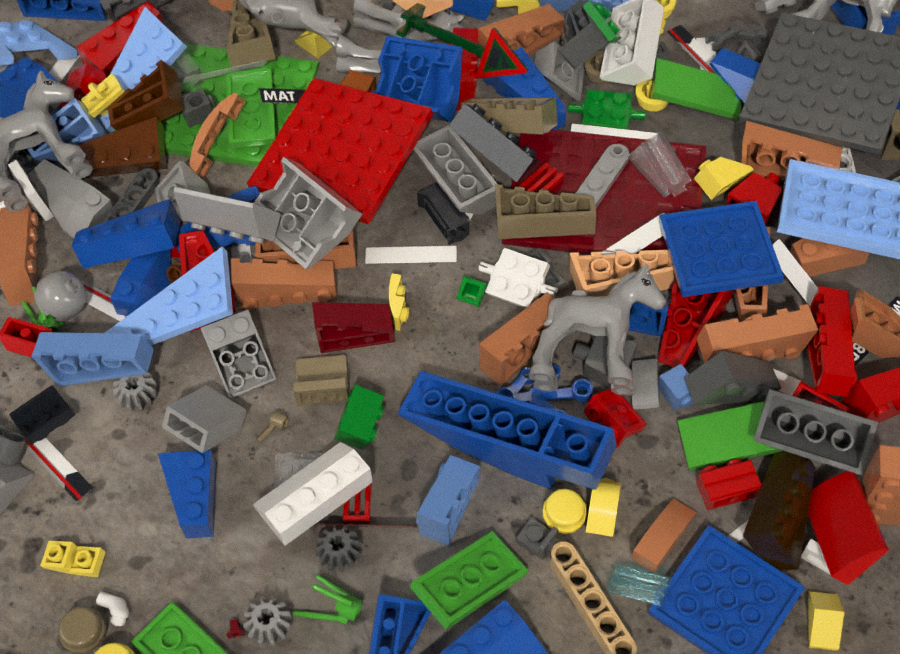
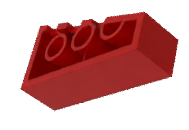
(106, 46)
(468, 67)
(832, 345)
(876, 396)

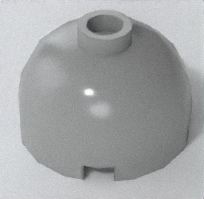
(60, 295)

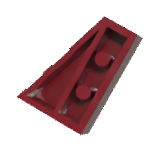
(351, 325)

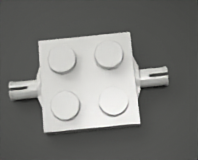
(517, 278)

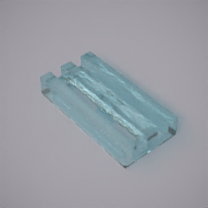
(628, 588)

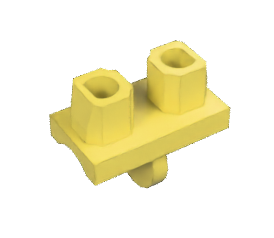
(102, 95)

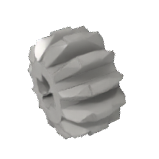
(134, 391)
(256, 621)

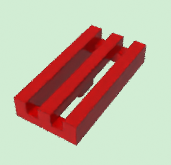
(540, 176)
(357, 518)

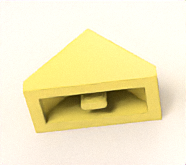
(313, 43)
(824, 620)

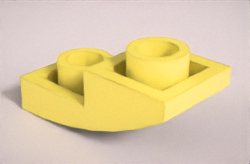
(398, 307)
(73, 559)

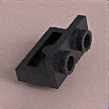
(41, 415)

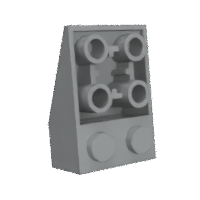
(238, 353)

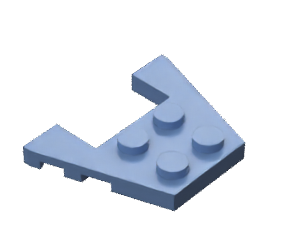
(27, 37)

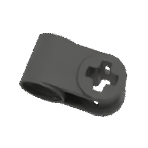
(10, 446)

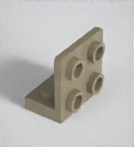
(321, 380)

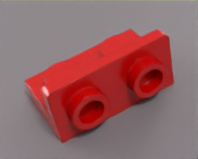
(614, 412)

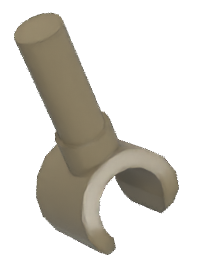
(277, 420)

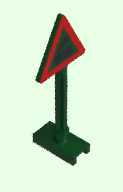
(496, 56)

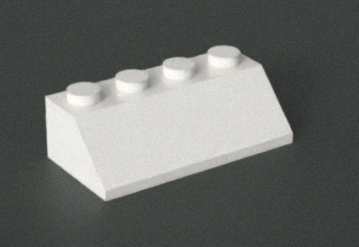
(634, 55)
(314, 492)

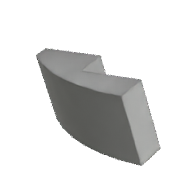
(646, 384)

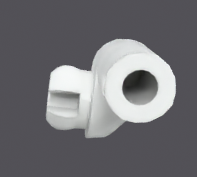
(117, 607)

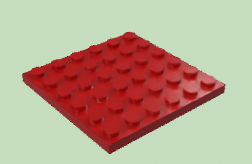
(347, 141)

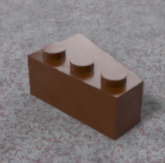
(154, 96)

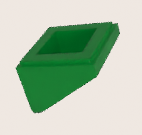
(471, 291)

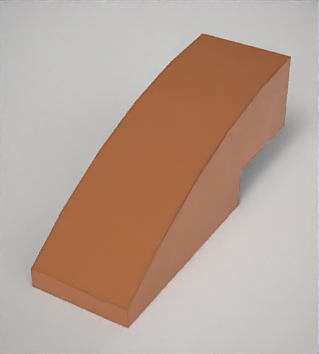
(663, 535)

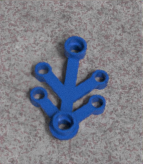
(540, 397)

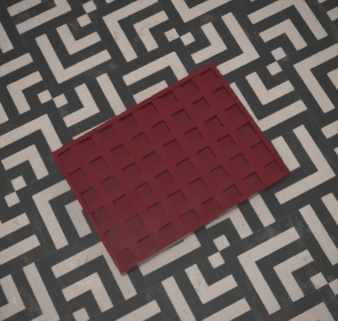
(628, 203)

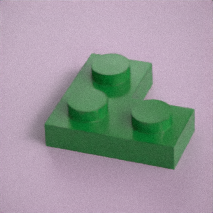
(600, 15)

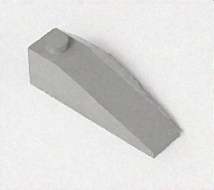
(69, 199)

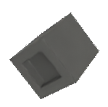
(196, 107)

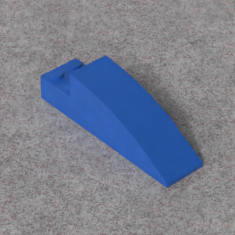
(510, 432)

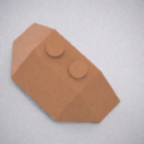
(875, 326)

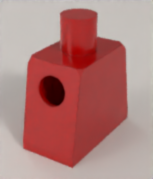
(81, 78)
(758, 189)

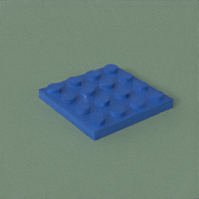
(720, 249)
(726, 598)

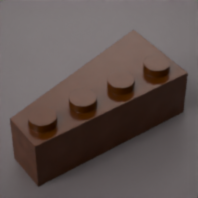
(127, 150)

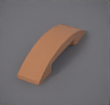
(228, 108)

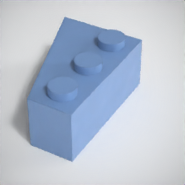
(74, 127)
(447, 500)

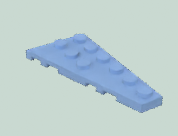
(145, 47)
(184, 305)

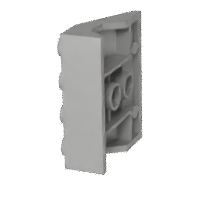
(311, 214)

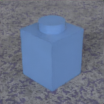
(674, 388)

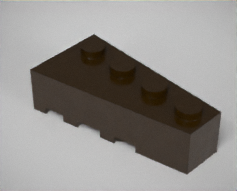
(781, 511)

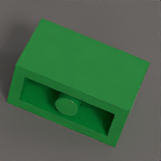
(359, 417)

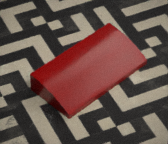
(845, 527)

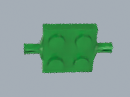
(607, 109)

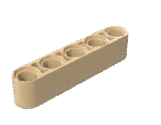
(590, 591)

